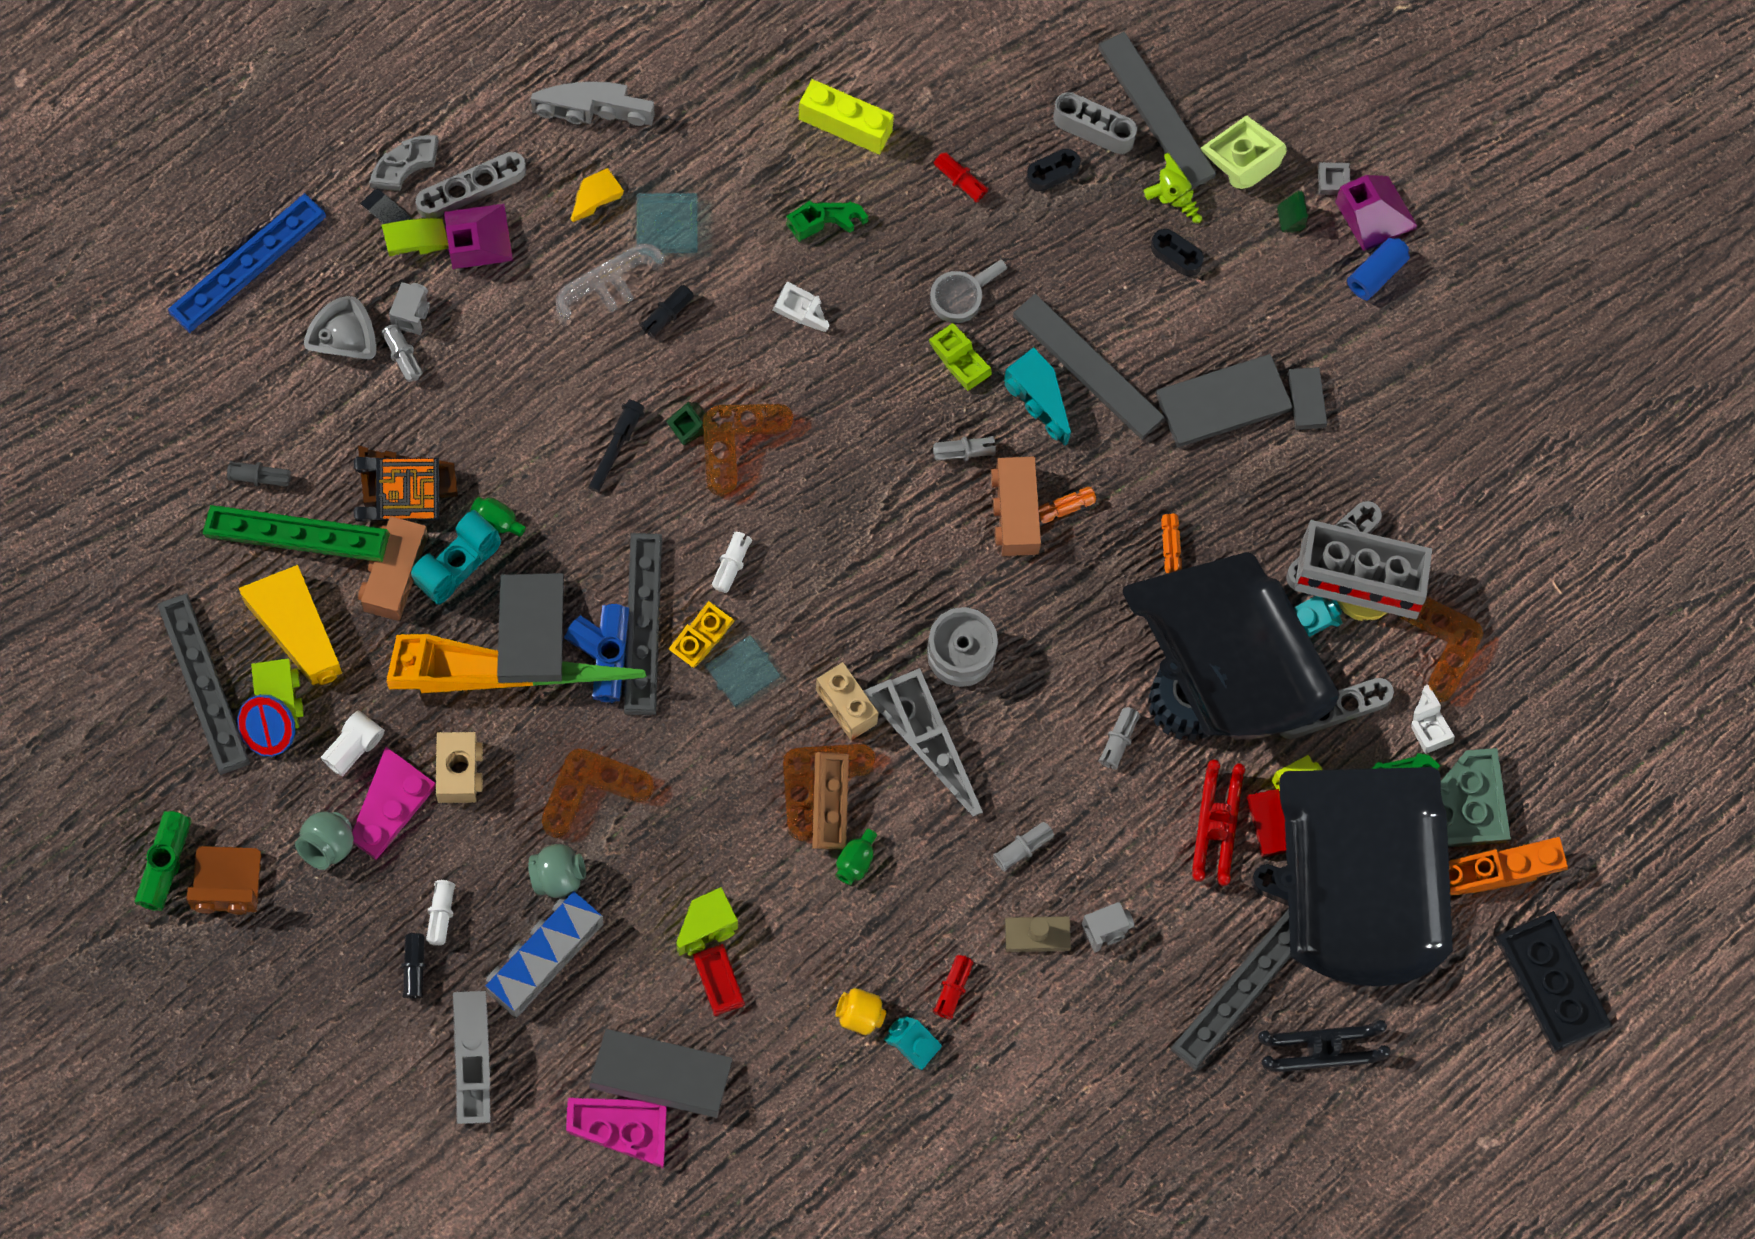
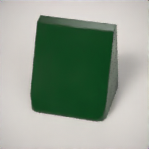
(1293, 213)
(687, 422)

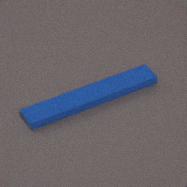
(247, 263)

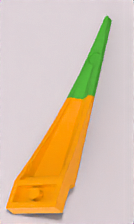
(449, 665)

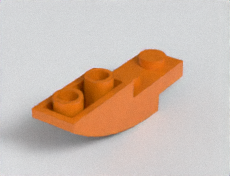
(1507, 867)

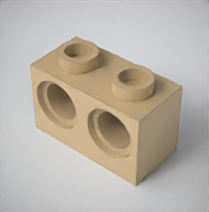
(846, 701)

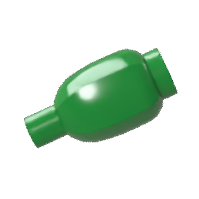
(498, 515)
(856, 858)

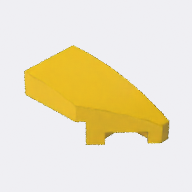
(594, 192)

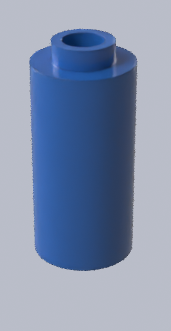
(1378, 268)

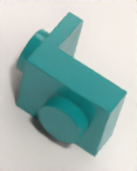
(1318, 614)
(913, 1041)

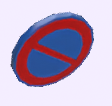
(266, 725)

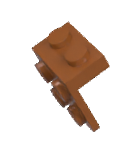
(225, 880)

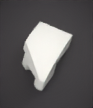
(801, 307)
(1429, 723)

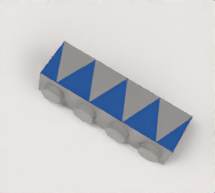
(544, 954)

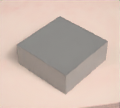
(1332, 176)

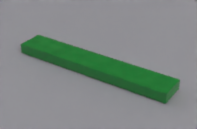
(296, 533)

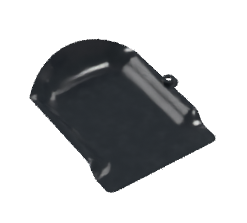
(1248, 628)
(1367, 873)

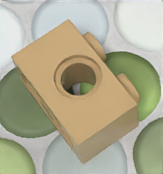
(455, 748)

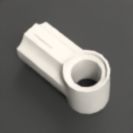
(357, 736)

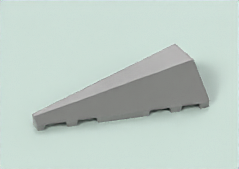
(914, 715)

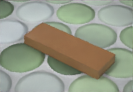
(830, 801)

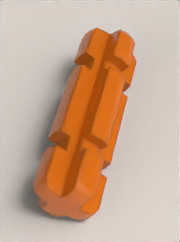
(1066, 504)
(1171, 543)

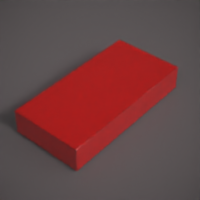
(1268, 822)
(718, 980)

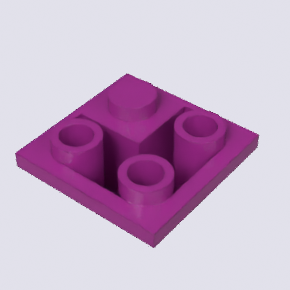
(1374, 210)
(478, 236)

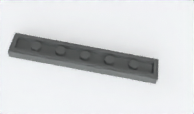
(1155, 108)
(1088, 366)
(643, 622)
(203, 684)
(1235, 996)

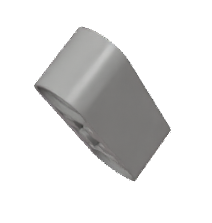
(1091, 113)

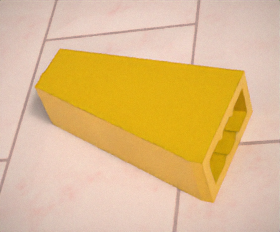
(291, 618)

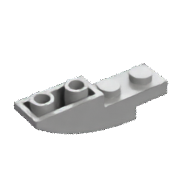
(581, 100)
(471, 1057)

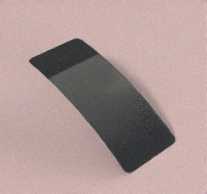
(384, 208)

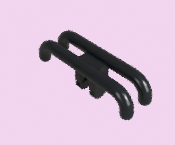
(1324, 1047)

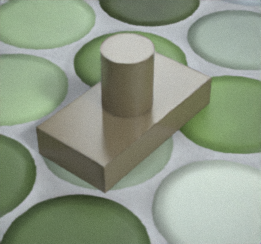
(1037, 934)

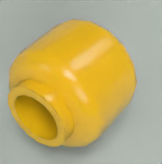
(860, 1011)

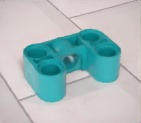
(475, 543)

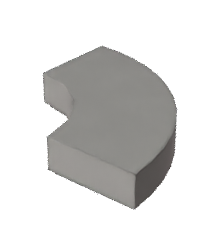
(403, 160)

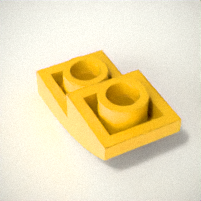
(702, 635)

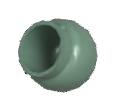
(325, 839)
(556, 871)

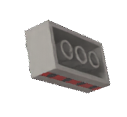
(1363, 569)

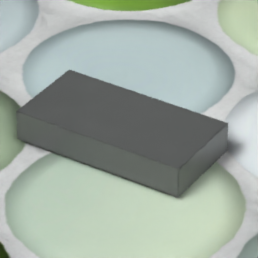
(1307, 398)

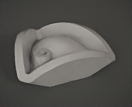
(342, 330)

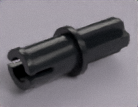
(667, 310)
(413, 966)

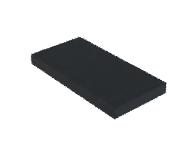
(1553, 982)

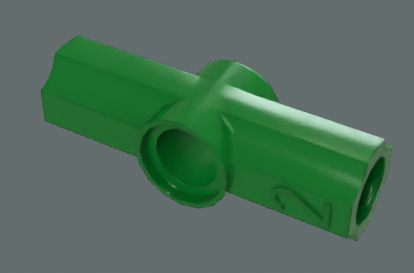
(169, 842)

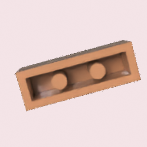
(1016, 506)
(392, 580)

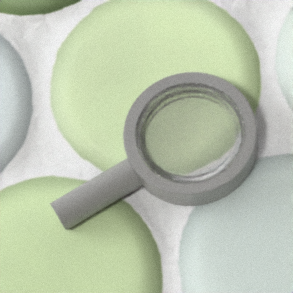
(958, 295)

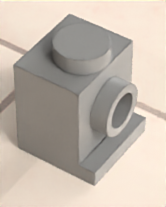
(410, 307)
(1107, 925)

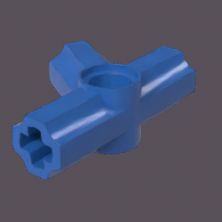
(596, 640)

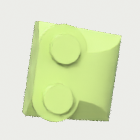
(1245, 152)

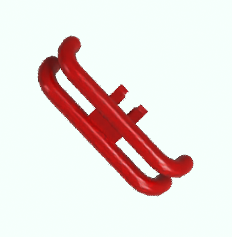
(1217, 822)

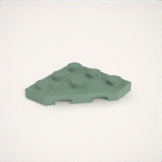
(1475, 800)

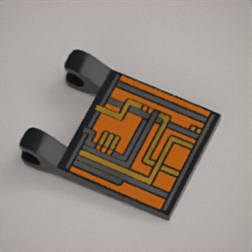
(403, 489)

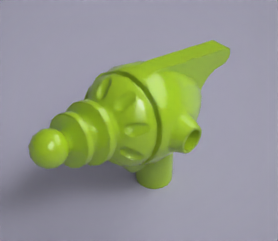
(1174, 189)

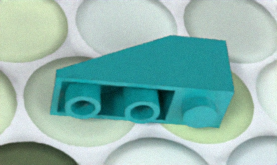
(1038, 388)

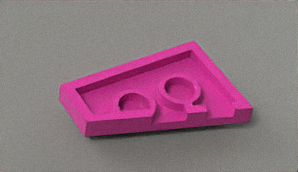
(390, 803)
(621, 1125)

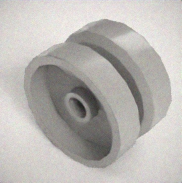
(960, 629)

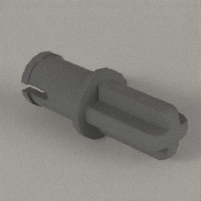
(258, 474)

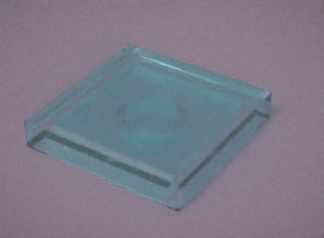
(668, 221)

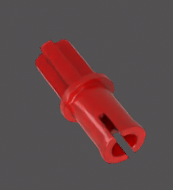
(961, 176)
(953, 987)

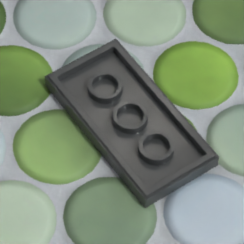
(1223, 400)
(530, 628)
(661, 1073)

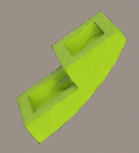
(415, 234)
(959, 357)

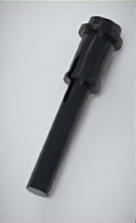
(622, 432)

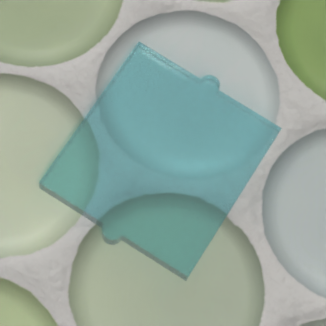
(742, 671)

